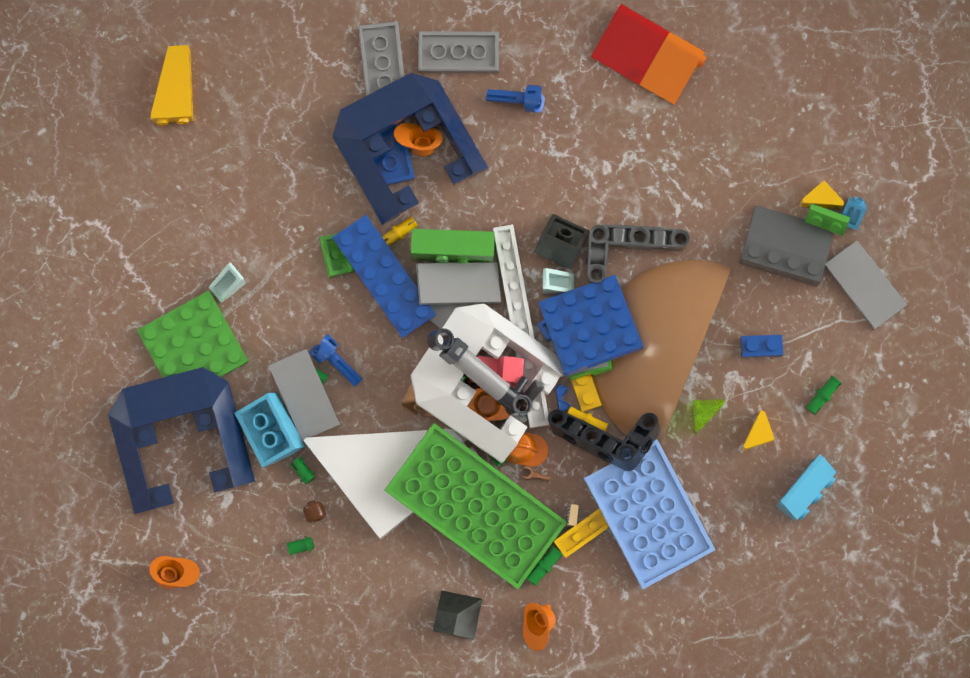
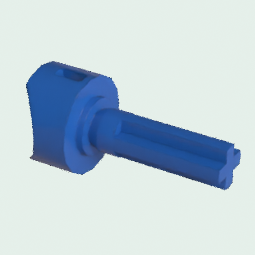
(530, 98)
(326, 351)

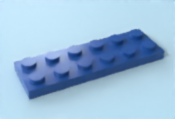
(383, 276)

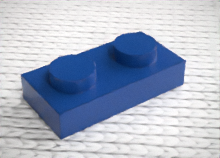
(761, 346)

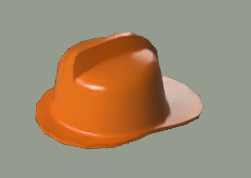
(420, 143)
(487, 406)
(530, 450)
(174, 572)
(537, 624)

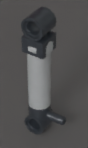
(457, 353)

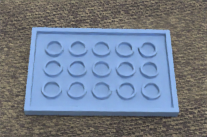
(650, 516)

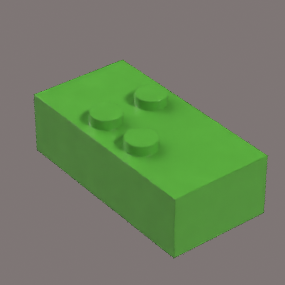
(452, 246)

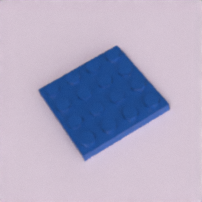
(590, 325)

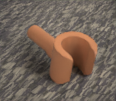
(535, 475)

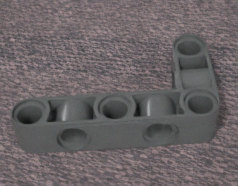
(624, 237)

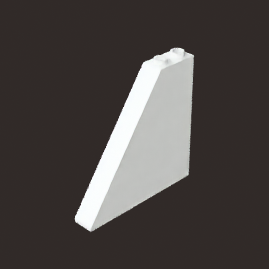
(365, 466)

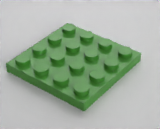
(193, 339)

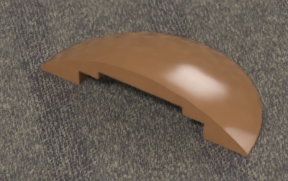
(671, 316)

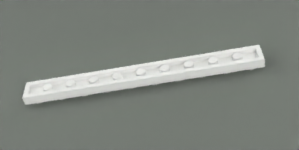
(518, 311)

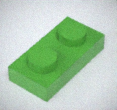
(827, 219)

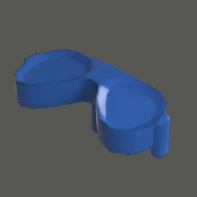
(560, 392)

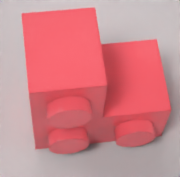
(506, 367)

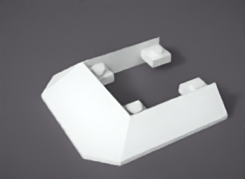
(446, 397)

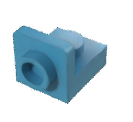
(855, 209)

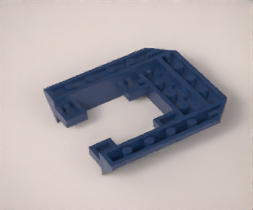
(360, 138)
(167, 398)

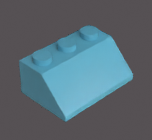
(269, 429)
(807, 488)

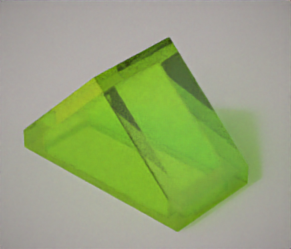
(703, 411)

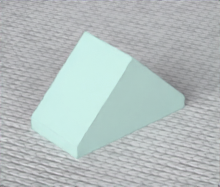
(557, 281)
(227, 283)

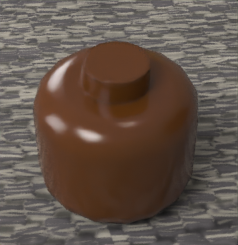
(314, 511)

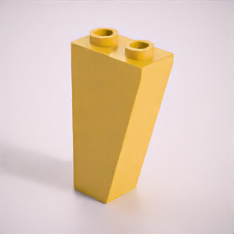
(174, 91)

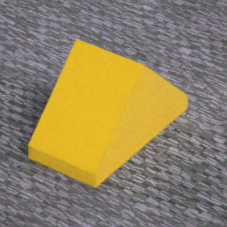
(824, 197)
(759, 433)

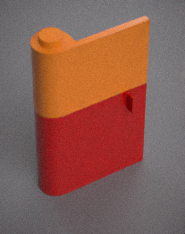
(648, 54)

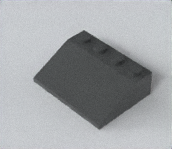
(786, 246)

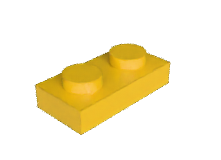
(586, 393)

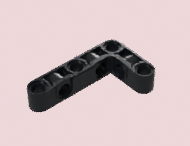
(606, 445)

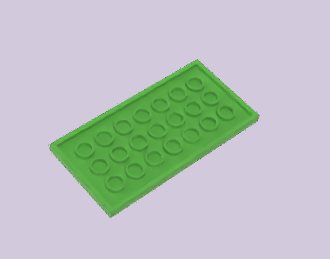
(475, 506)

